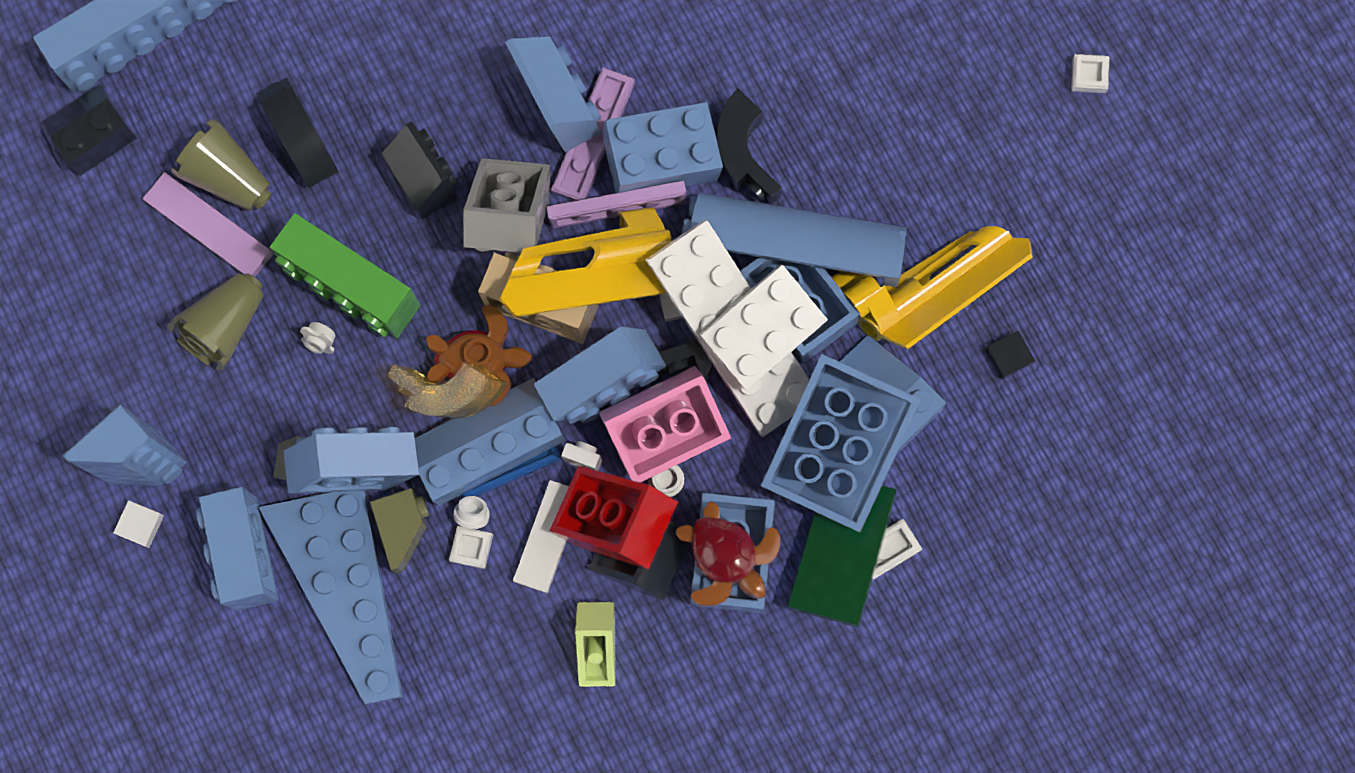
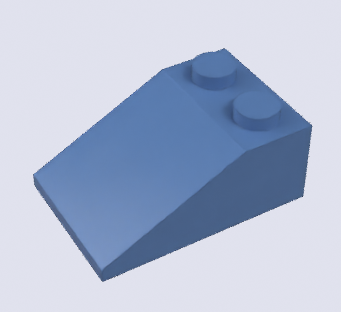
(879, 363)

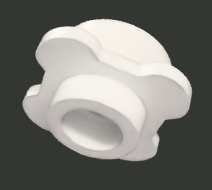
(318, 338)

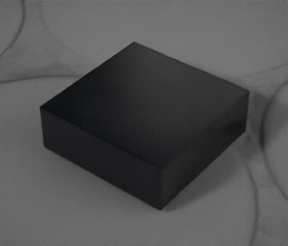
(1010, 354)

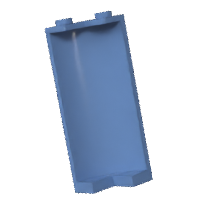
(803, 236)

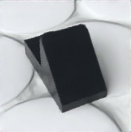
(680, 357)

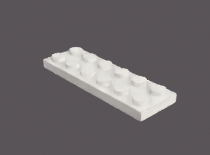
(703, 286)

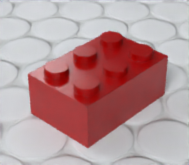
(613, 516)

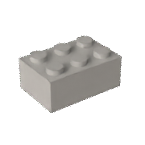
(506, 205)

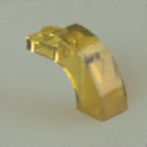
(461, 397)

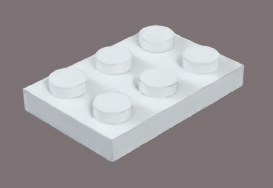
(763, 327)

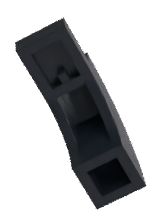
(735, 127)
(297, 132)

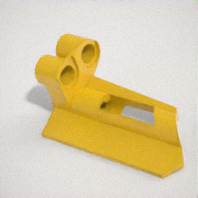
(611, 276)
(921, 305)

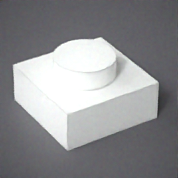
(582, 455)

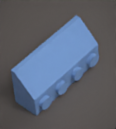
(485, 444)
(127, 452)

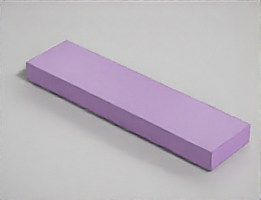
(584, 161)
(609, 205)
(207, 226)

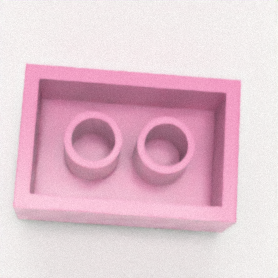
(665, 425)

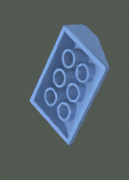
(841, 442)

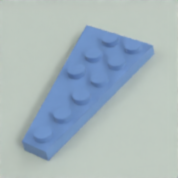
(338, 567)

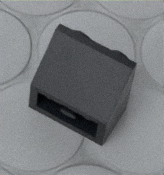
(420, 174)

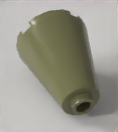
(222, 168)
(218, 320)

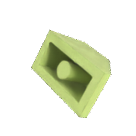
(595, 643)

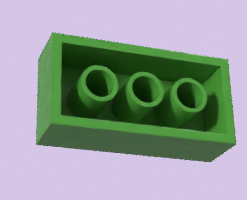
(345, 276)

